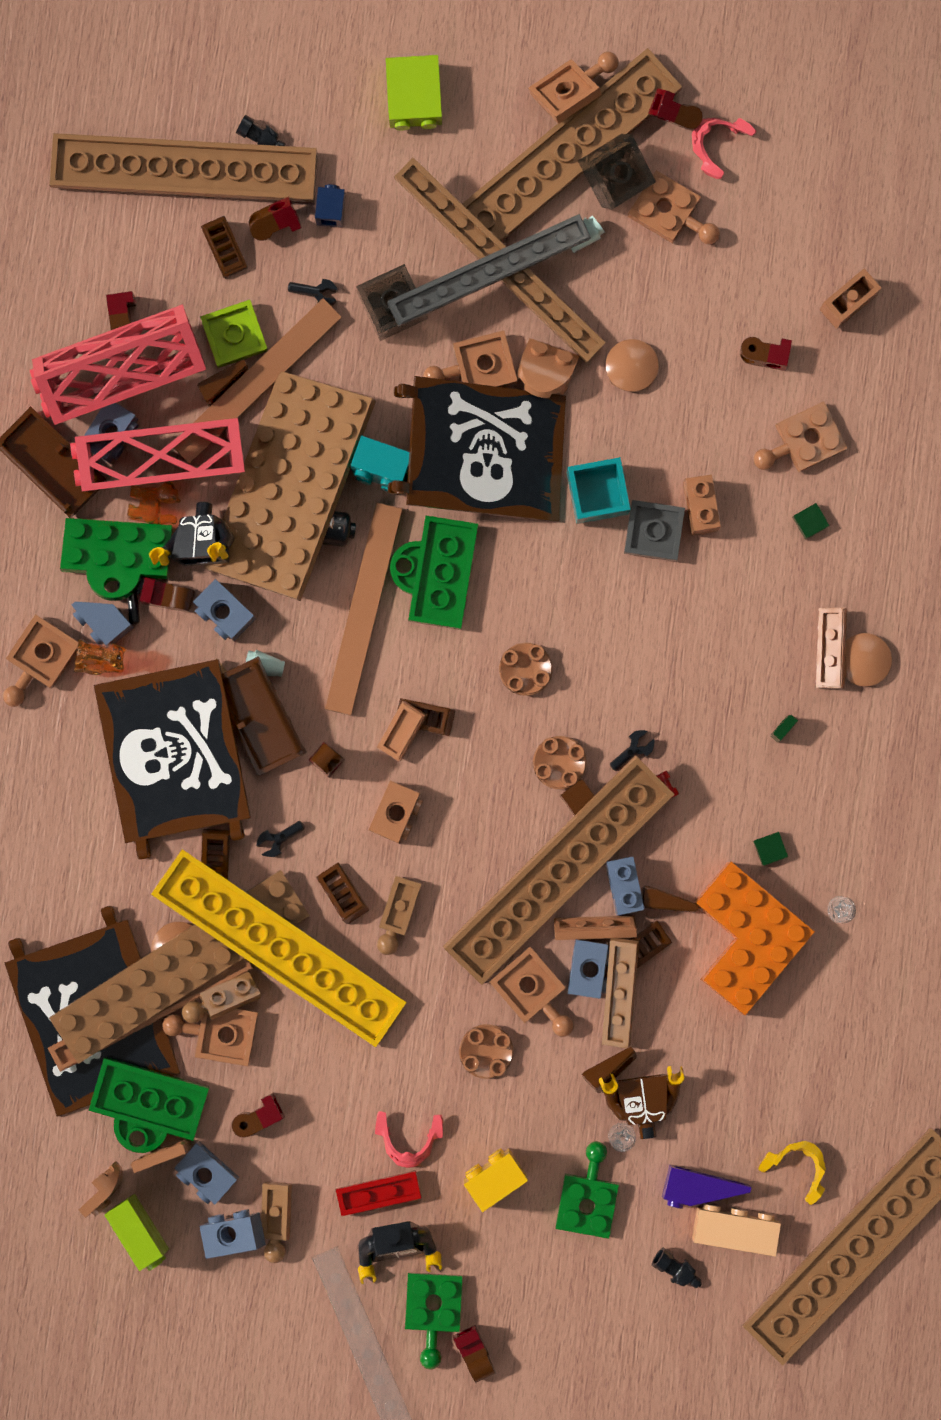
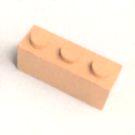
(736, 1230)

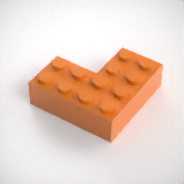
(763, 935)

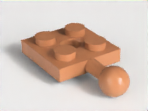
(571, 78)
(671, 223)
(467, 356)
(801, 452)
(25, 657)
(546, 988)
(209, 1043)

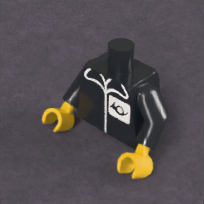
(197, 540)
(396, 1242)

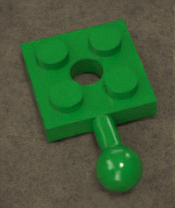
(578, 1188)
(422, 1318)

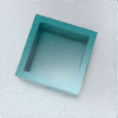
(379, 463)
(598, 490)

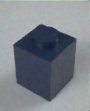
(330, 206)

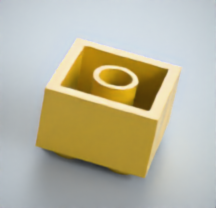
(494, 1179)

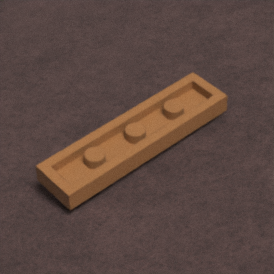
(620, 992)

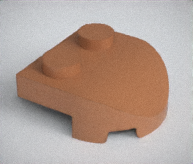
(546, 369)
(107, 1185)

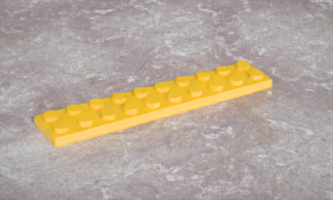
(278, 948)

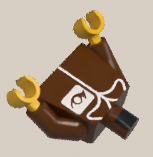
(643, 1099)

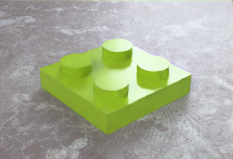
(234, 333)

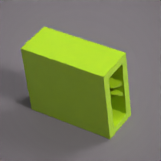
(413, 92)
(137, 1233)

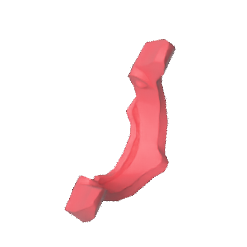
(698, 133)
(408, 1159)

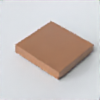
(161, 1155)

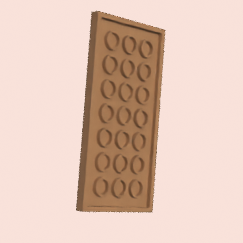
(292, 483)

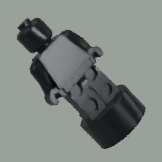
(250, 129)
(682, 1273)

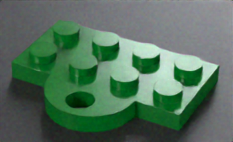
(113, 553)
(438, 571)
(147, 1103)

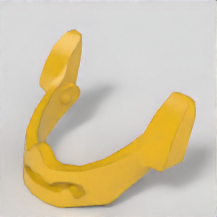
(808, 1149)

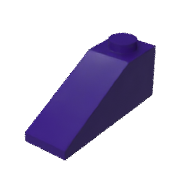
(695, 1188)

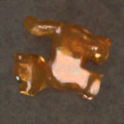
(150, 503)
(97, 659)

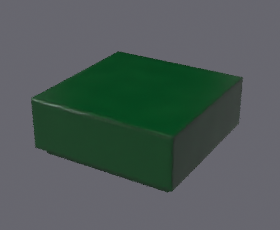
(810, 521)
(783, 728)
(770, 848)

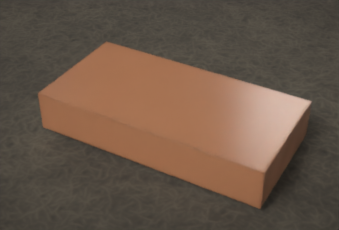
(402, 731)

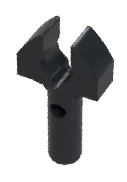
(314, 291)
(133, 606)
(632, 750)
(279, 838)

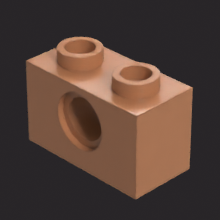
(850, 298)
(701, 505)
(395, 796)

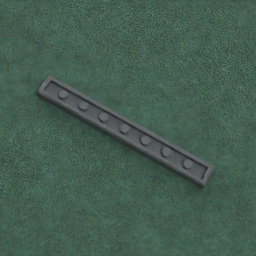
(488, 270)

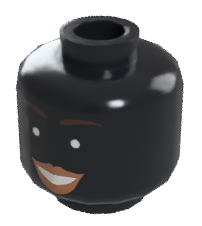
(340, 530)

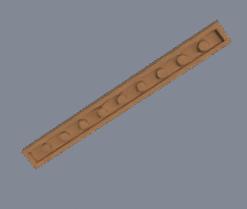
(482, 243)

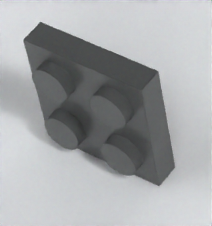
(654, 530)

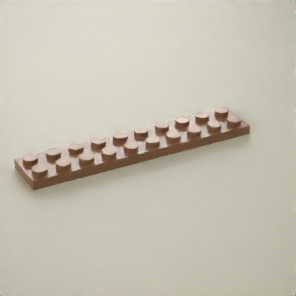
(553, 159)
(183, 167)
(558, 870)
(160, 978)
(850, 1251)

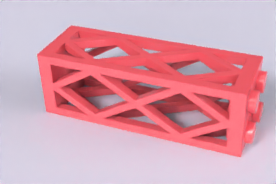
(124, 382)
(85, 475)

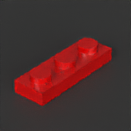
(378, 1193)

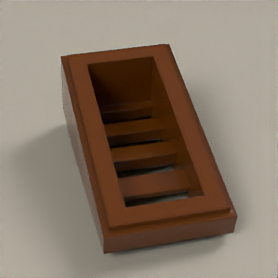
(214, 226)
(220, 382)
(447, 720)
(217, 835)
(659, 899)
(356, 911)
(661, 935)
(612, 1065)

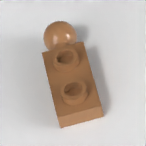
(397, 913)
(222, 998)
(276, 1218)

